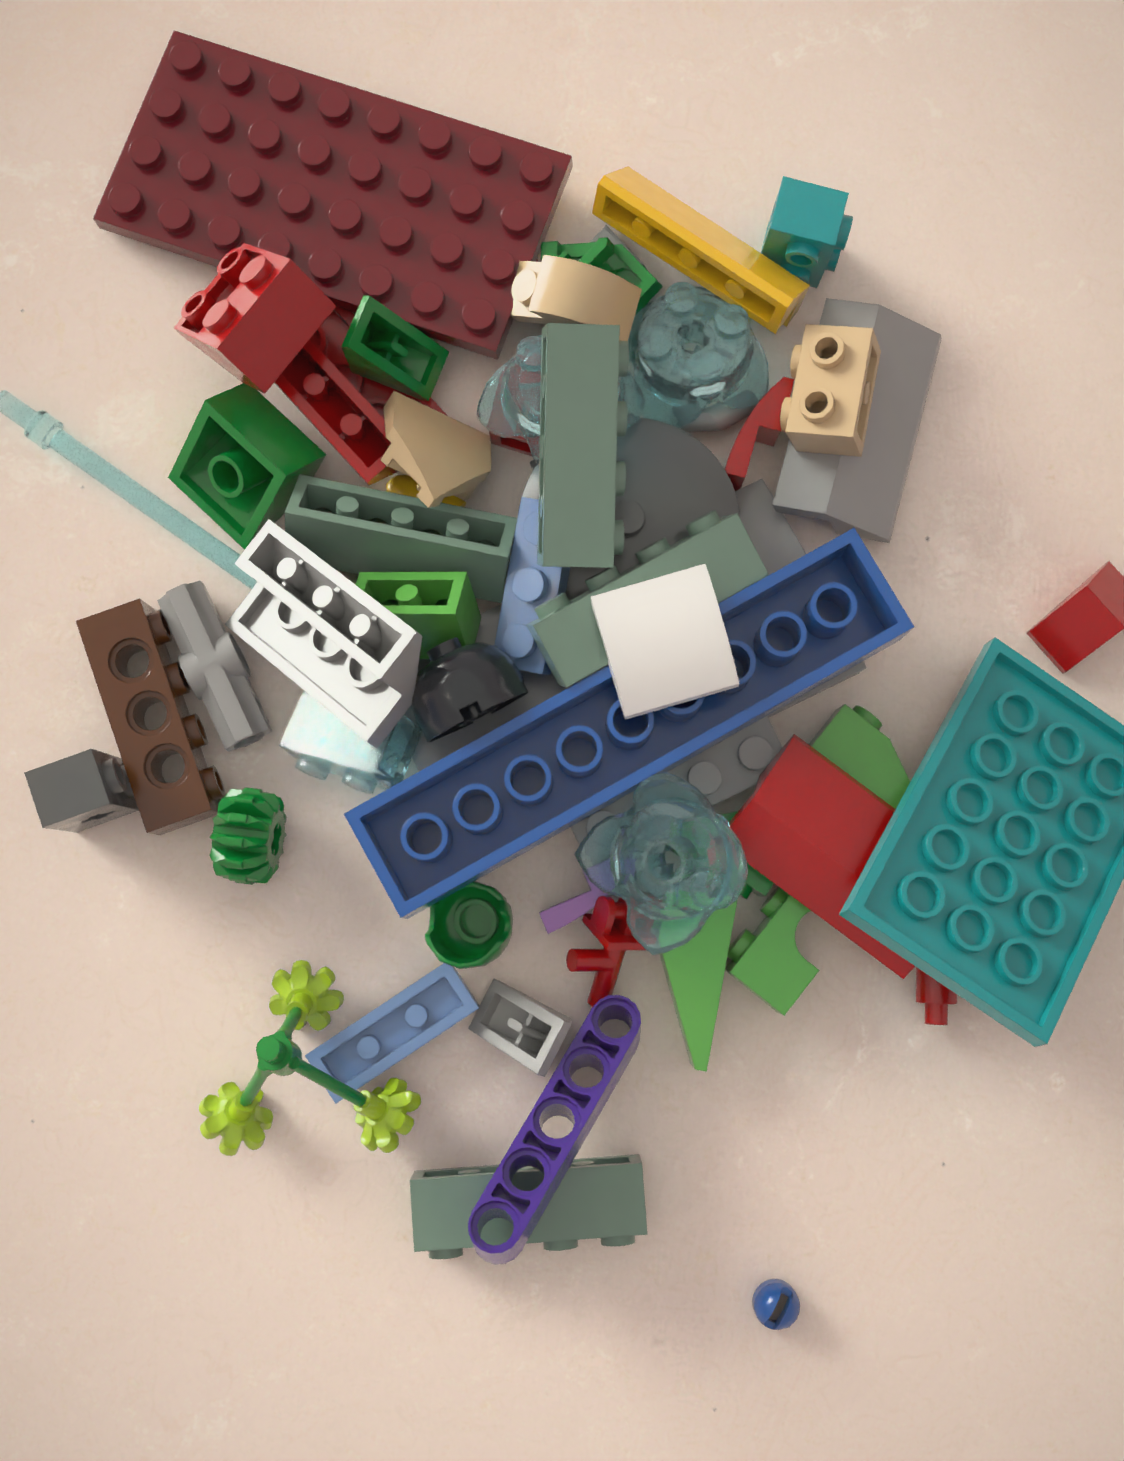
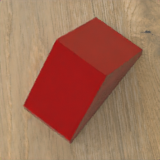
(1082, 619)

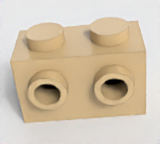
(831, 389)

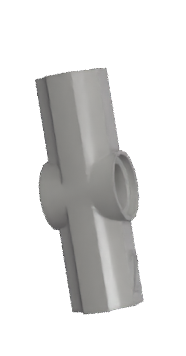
(214, 665)

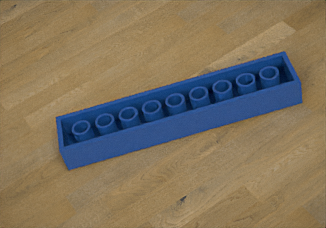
(582, 753)

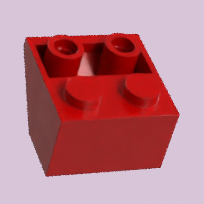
(254, 315)

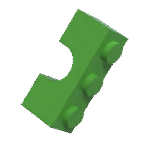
(769, 959)

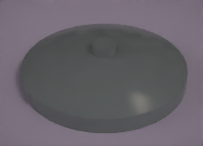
(666, 487)

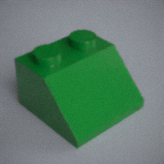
(243, 461)

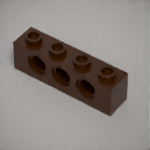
(109, 643)

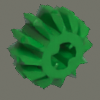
(248, 836)

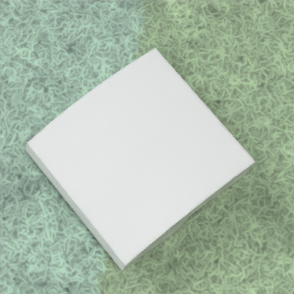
(665, 641)

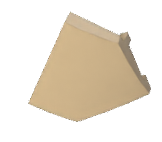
(434, 450)

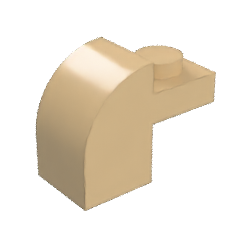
(573, 294)

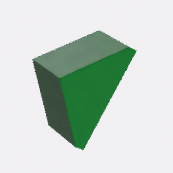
(392, 351)

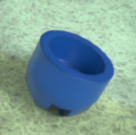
(766, 1299)

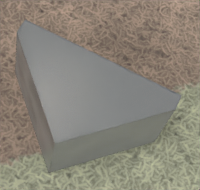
(520, 1026)

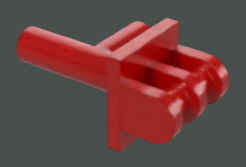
(611, 929)

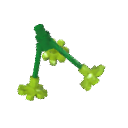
(303, 1000)

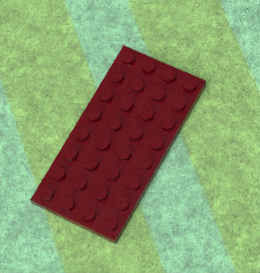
(340, 184)

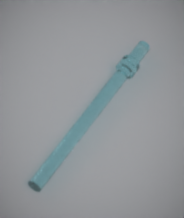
(49, 433)

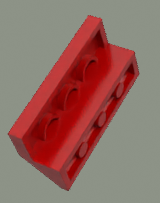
(339, 402)
(813, 835)

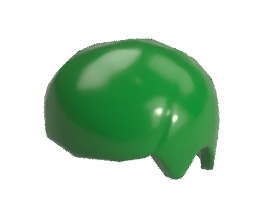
(470, 926)

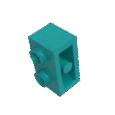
(807, 229)

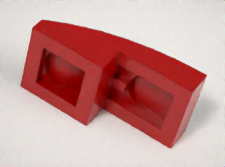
(760, 427)

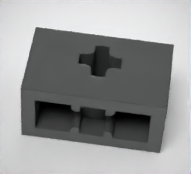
(81, 791)

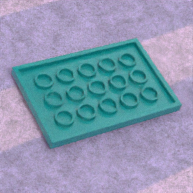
(1003, 845)

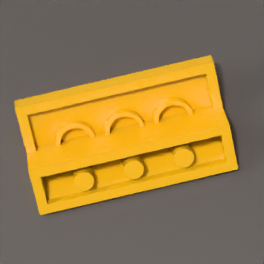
(699, 248)

